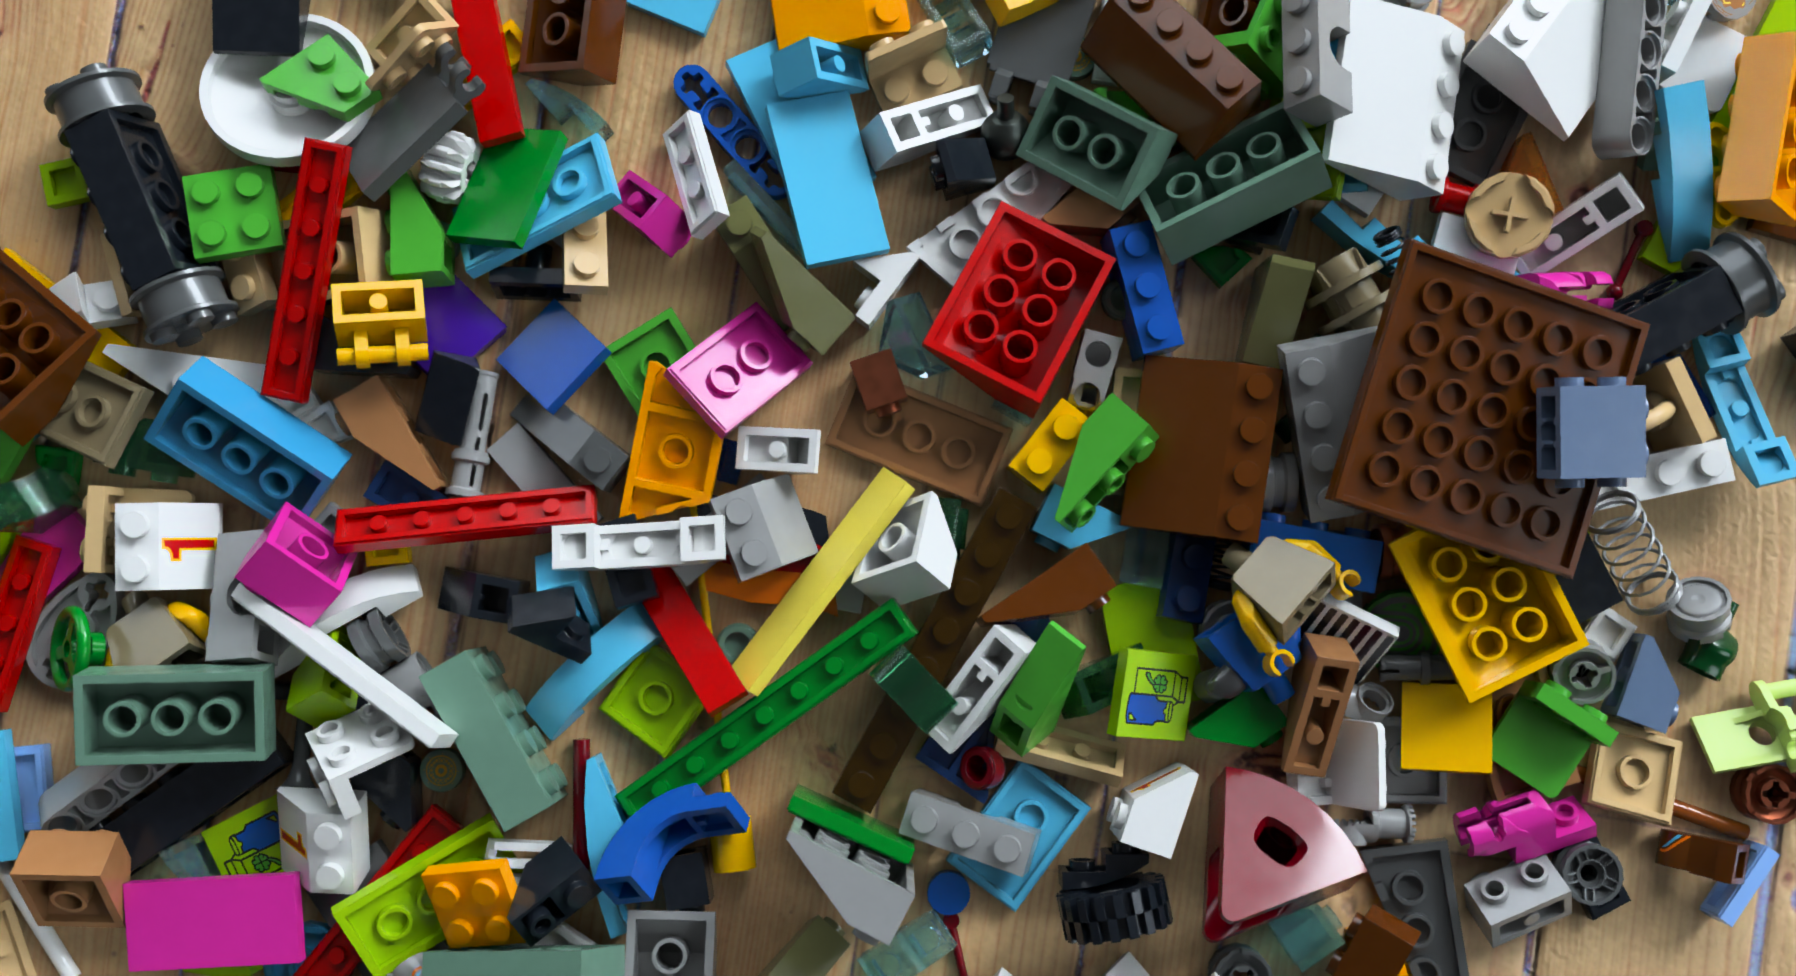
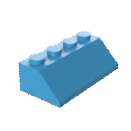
(245, 442)

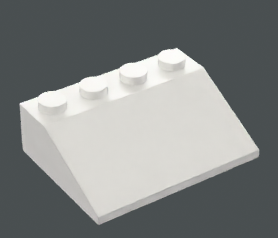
(1544, 58)
(1402, 99)

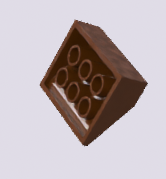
(40, 351)
(1210, 452)

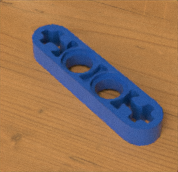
(732, 134)

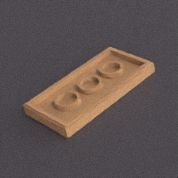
(924, 442)

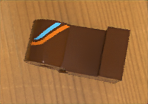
(1703, 856)

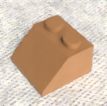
(73, 877)

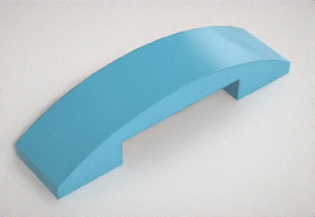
(1739, 410)
(575, 684)

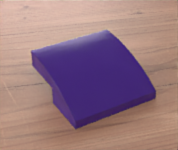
(458, 322)

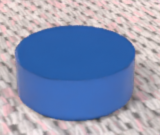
(948, 892)

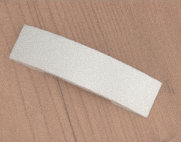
(639, 544)
(381, 588)

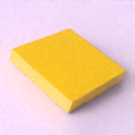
(1444, 730)

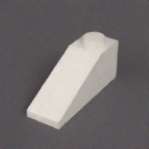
(913, 129)
(1584, 223)
(982, 683)

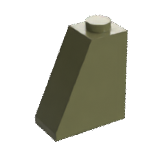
(1273, 308)
(810, 951)

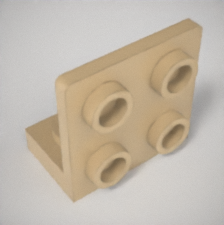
(911, 66)

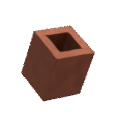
(879, 383)

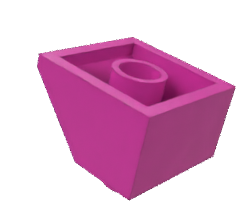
(296, 565)

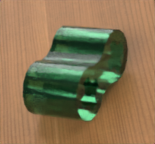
(914, 688)

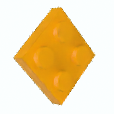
(473, 902)

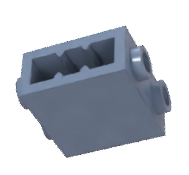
(1591, 432)

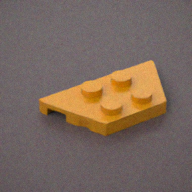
(671, 453)

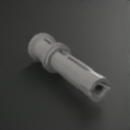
(471, 455)

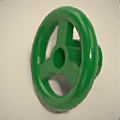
(78, 648)

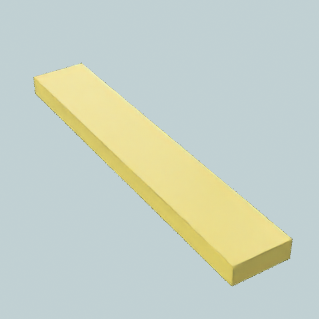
(821, 580)

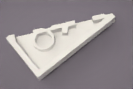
(165, 367)

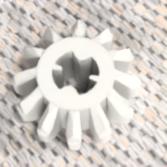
(449, 167)

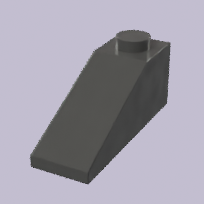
(575, 442)

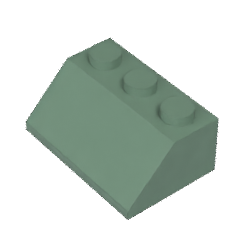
(1095, 143)

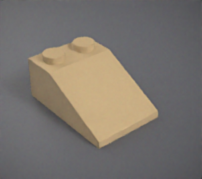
(358, 250)

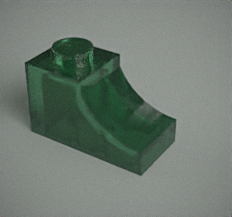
(38, 501)
(1092, 686)

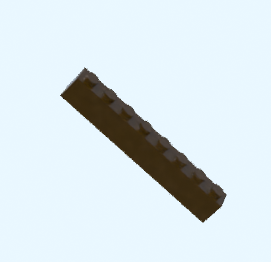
(937, 644)

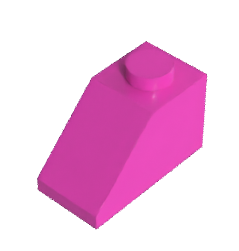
(652, 214)

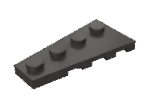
(1420, 890)

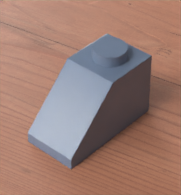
(1643, 687)

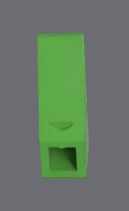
(417, 237)
(1104, 453)
(1038, 690)

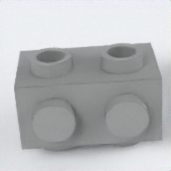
(1517, 899)

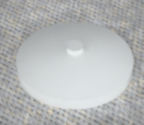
(270, 126)

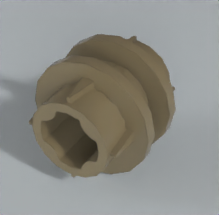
(1347, 293)

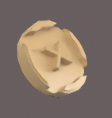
(1509, 215)

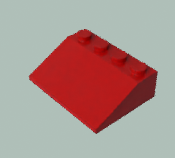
(1018, 308)

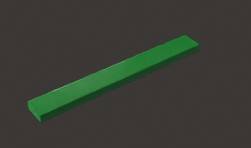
(776, 706)

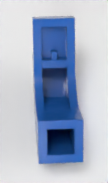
(657, 832)

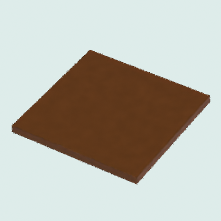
(1451, 407)

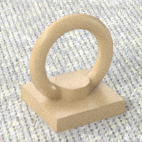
(1675, 407)

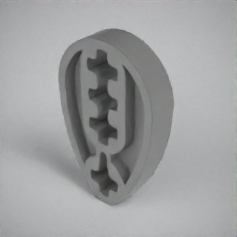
(100, 615)

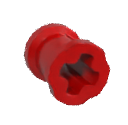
(1453, 199)

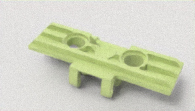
(1726, 734)

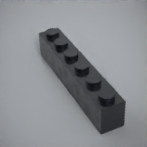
(189, 802)

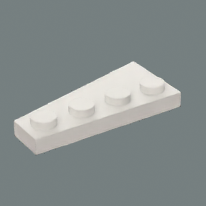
(952, 242)

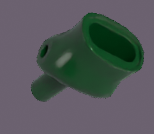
(1711, 658)

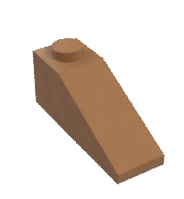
(382, 423)
(1318, 707)

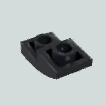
(1115, 864)

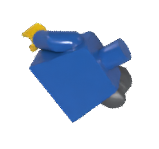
(1240, 664)

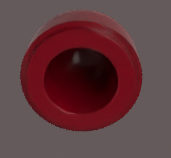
(975, 775)

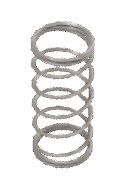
(1670, 573)

